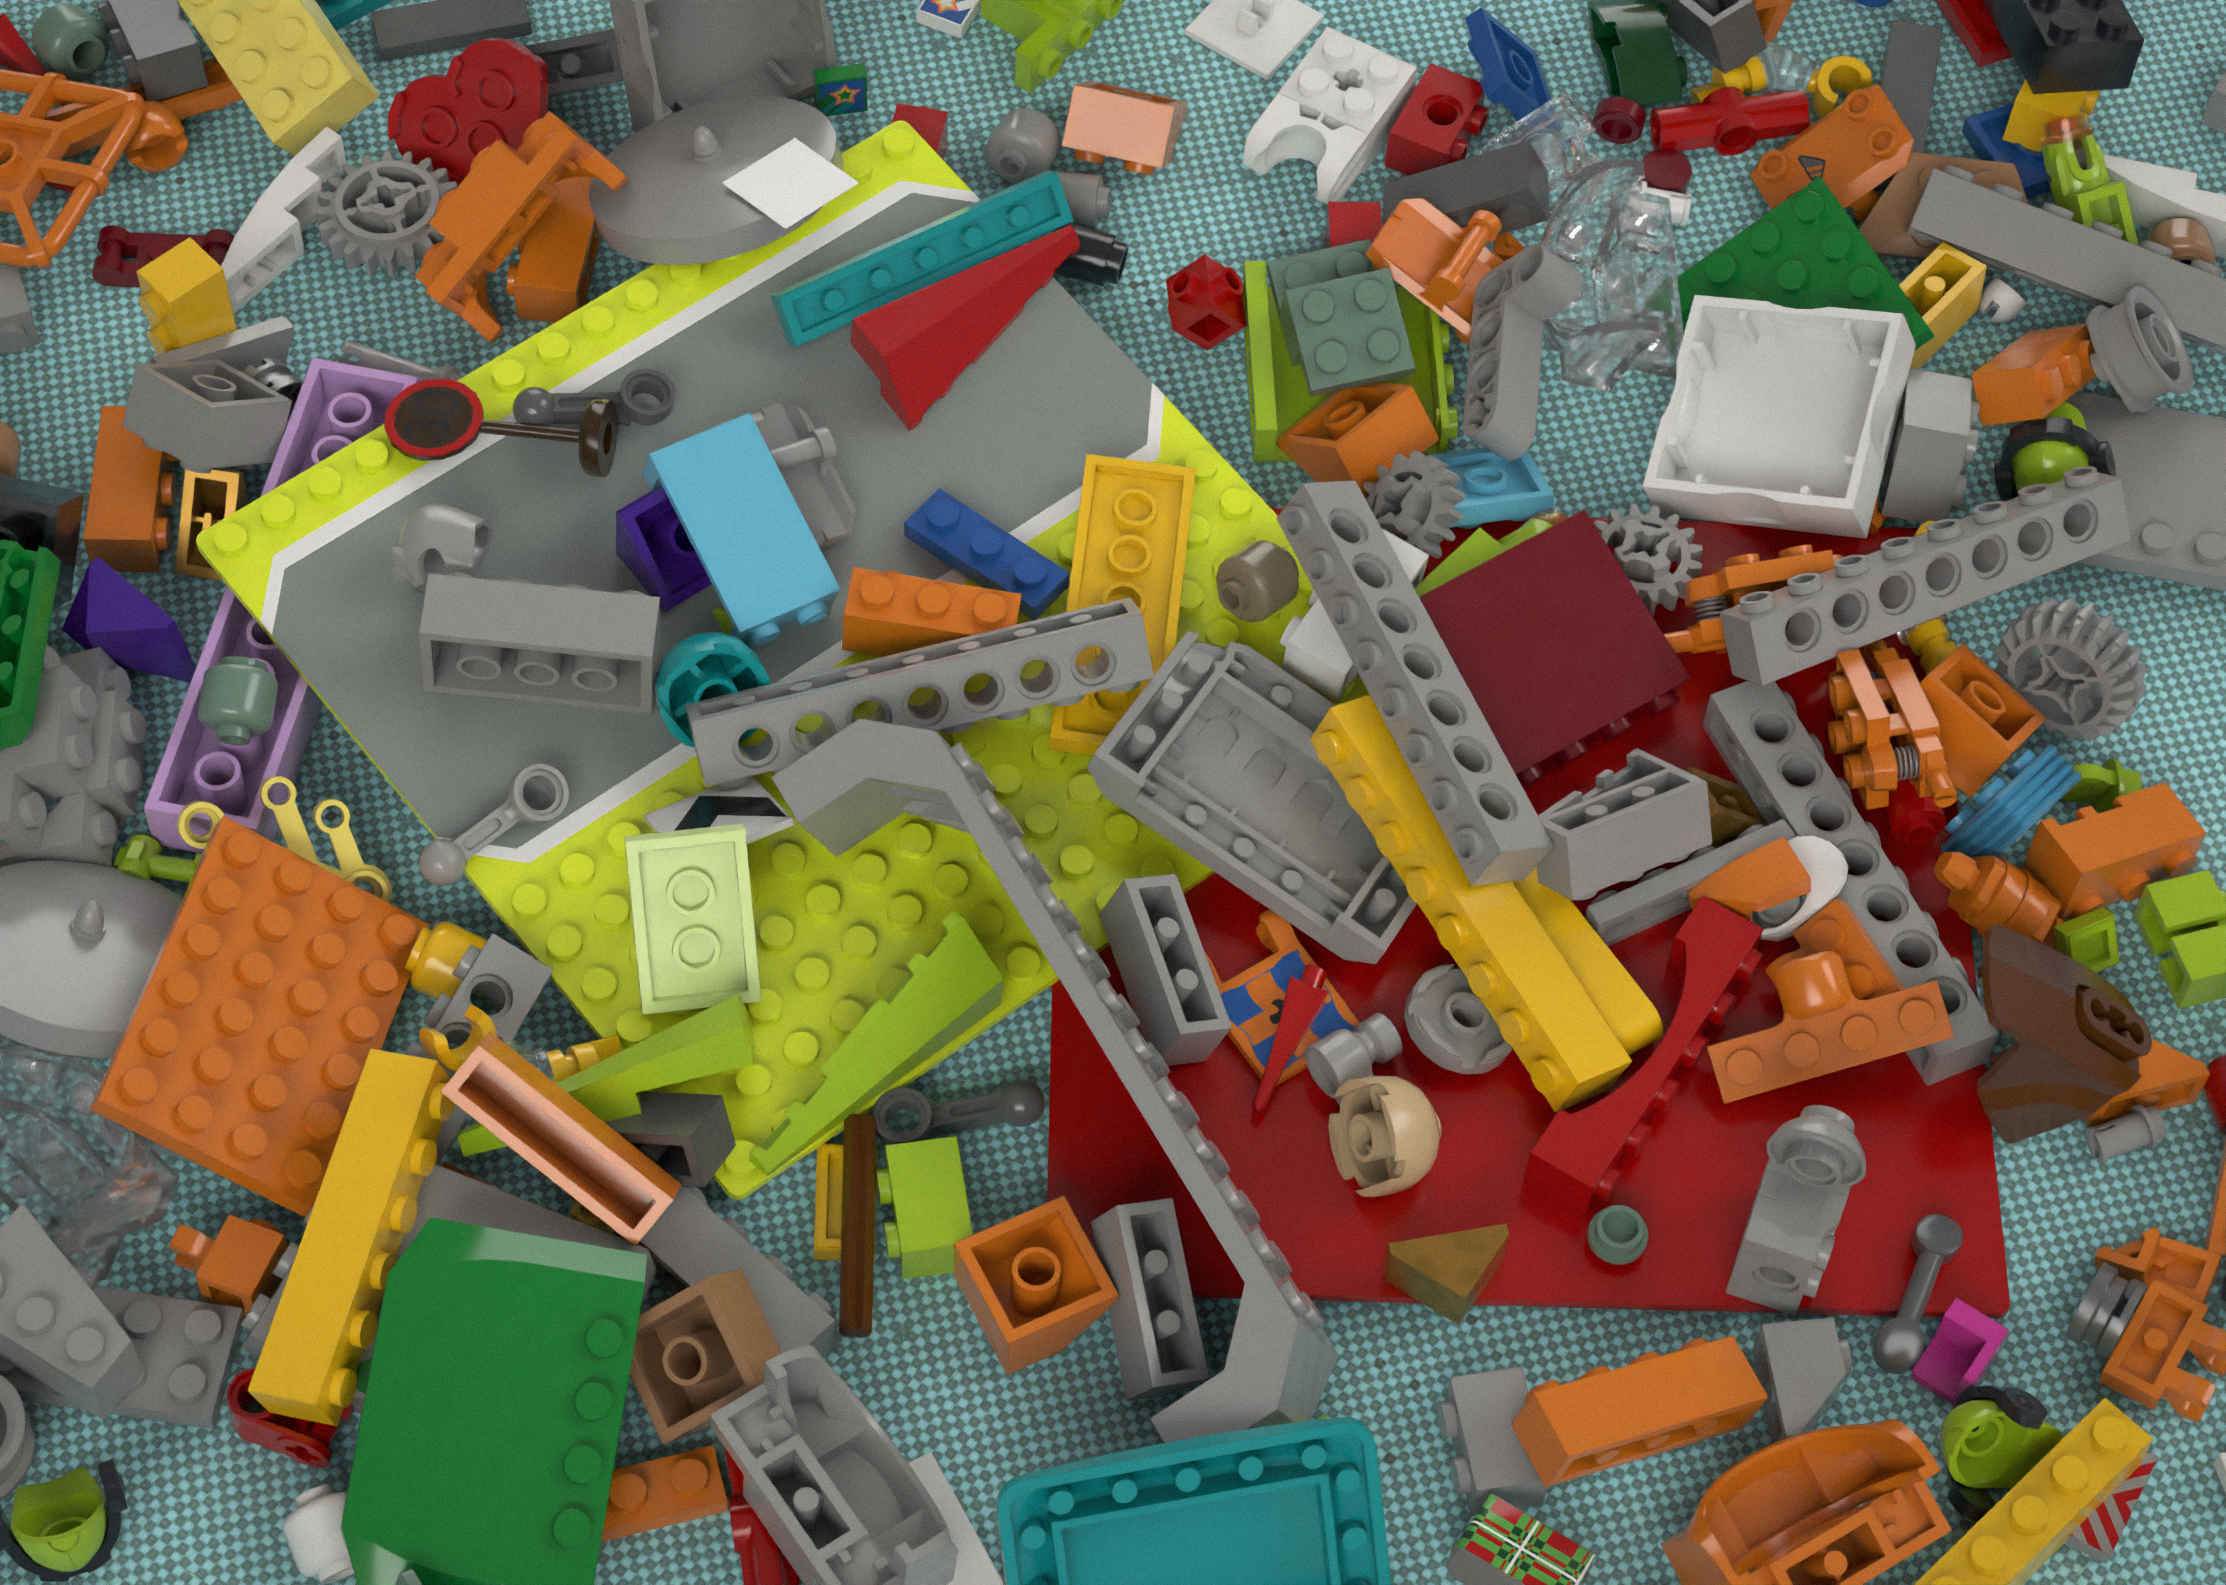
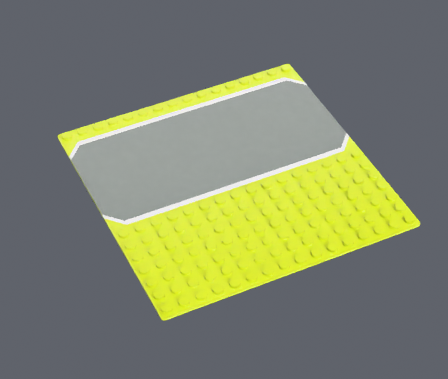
(826, 926)

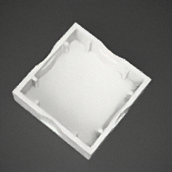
(1780, 416)

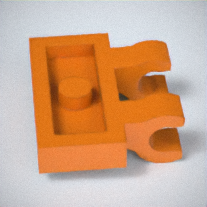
(1840, 931)
(2154, 1345)

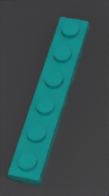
(922, 257)

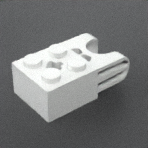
(1333, 112)

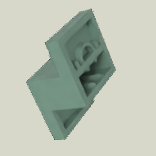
(1340, 318)

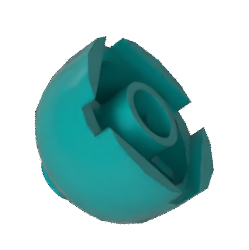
(700, 670)

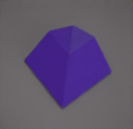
(126, 625)

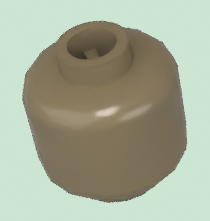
(1257, 581)

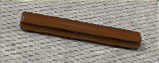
(857, 1226)

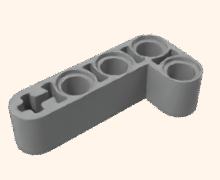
(1508, 346)

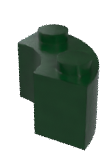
(1636, 50)

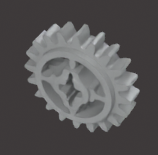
(382, 213)

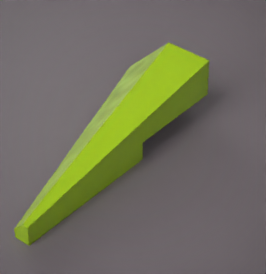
(916, 1019)
(611, 1089)

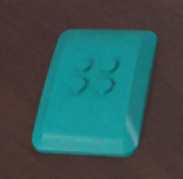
(1205, 1511)

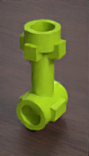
(144, 859)

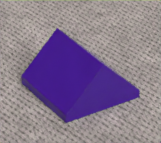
(658, 549)

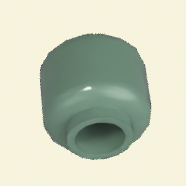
(70, 41)
(238, 700)

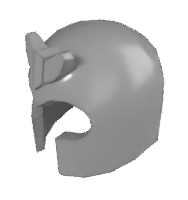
(439, 542)

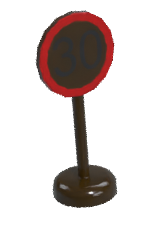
(446, 416)

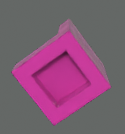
(1959, 1351)

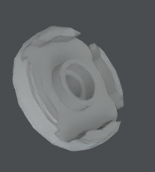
(1432, 1017)

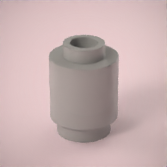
(1086, 197)

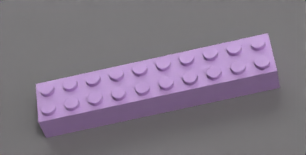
(331, 412)

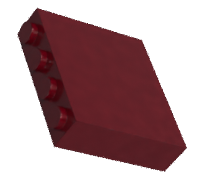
(1555, 646)

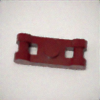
(118, 243)

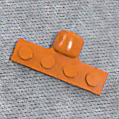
(160, 136)
(1826, 1029)

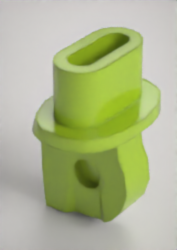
(2103, 784)

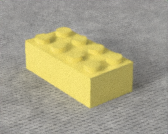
(284, 65)

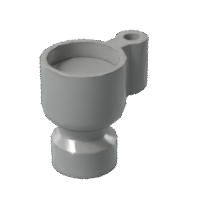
(1350, 1055)

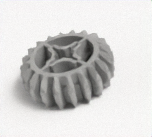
(2076, 657)

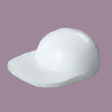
(1828, 875)

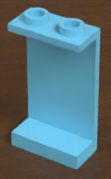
(745, 529)

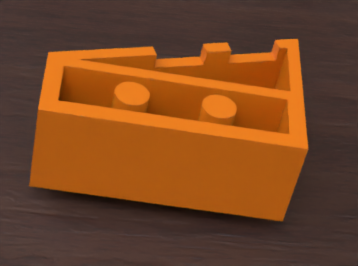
(2114, 851)

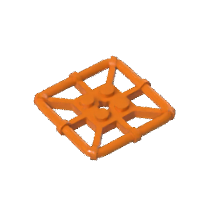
(35, 152)

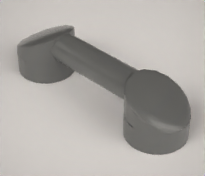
(1901, 1339)

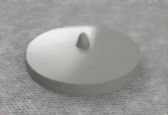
(675, 194)
(76, 952)

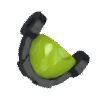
(2047, 448)
(1992, 1443)
(64, 1523)

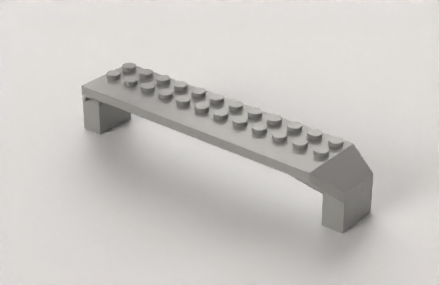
(884, 769)

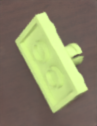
(692, 918)

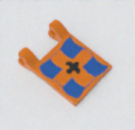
(1258, 995)

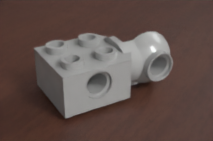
(1797, 1209)

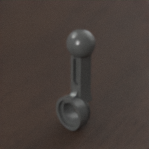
(544, 408)
(1017, 1103)

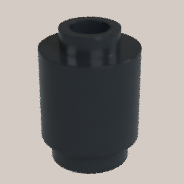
(1098, 258)

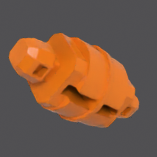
(1999, 893)

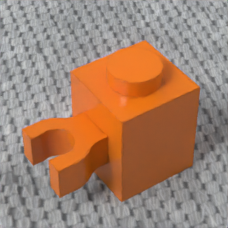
(235, 1264)

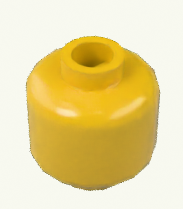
(437, 956)

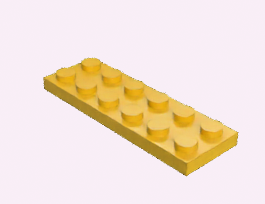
(1125, 546)

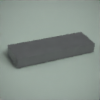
(446, 25)

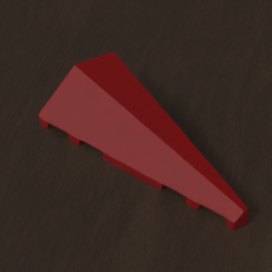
(939, 330)

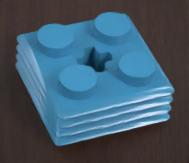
(2011, 807)

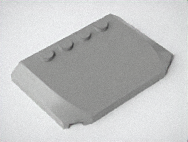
(2171, 489)
(1229, 775)

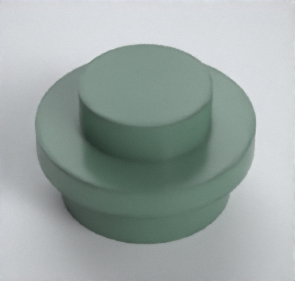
(1617, 1235)

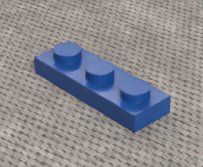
(986, 552)

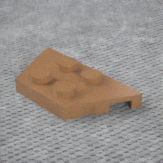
(1892, 213)

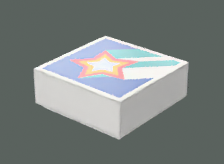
(948, 15)

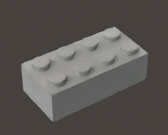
(539, 642)

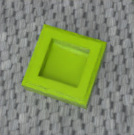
(2089, 939)

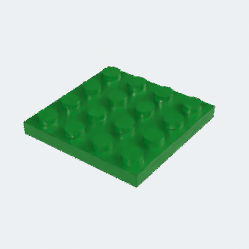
(1802, 259)

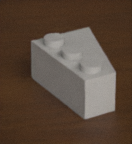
(1624, 826)
(56, 1322)

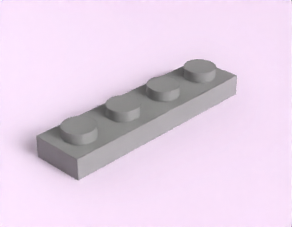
(1665, 892)

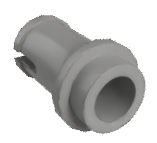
(2129, 1132)

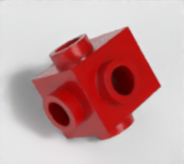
(1206, 302)

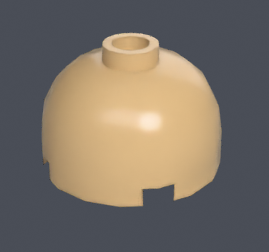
(1383, 1134)

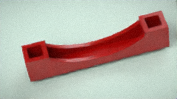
(1583, 1149)

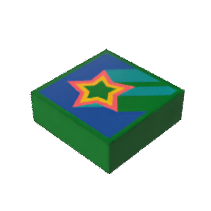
(840, 89)

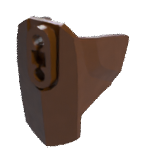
(2071, 1031)

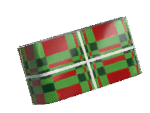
(1516, 1549)

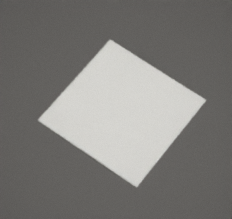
(790, 183)

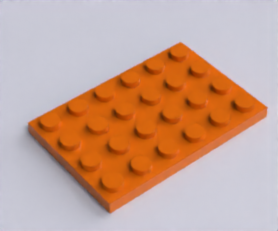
(260, 1016)

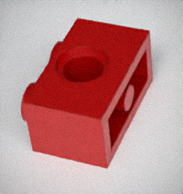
(1436, 122)

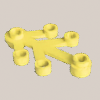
(296, 836)

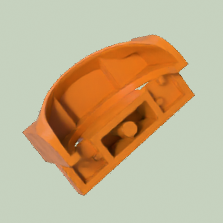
(496, 210)
(1792, 1514)

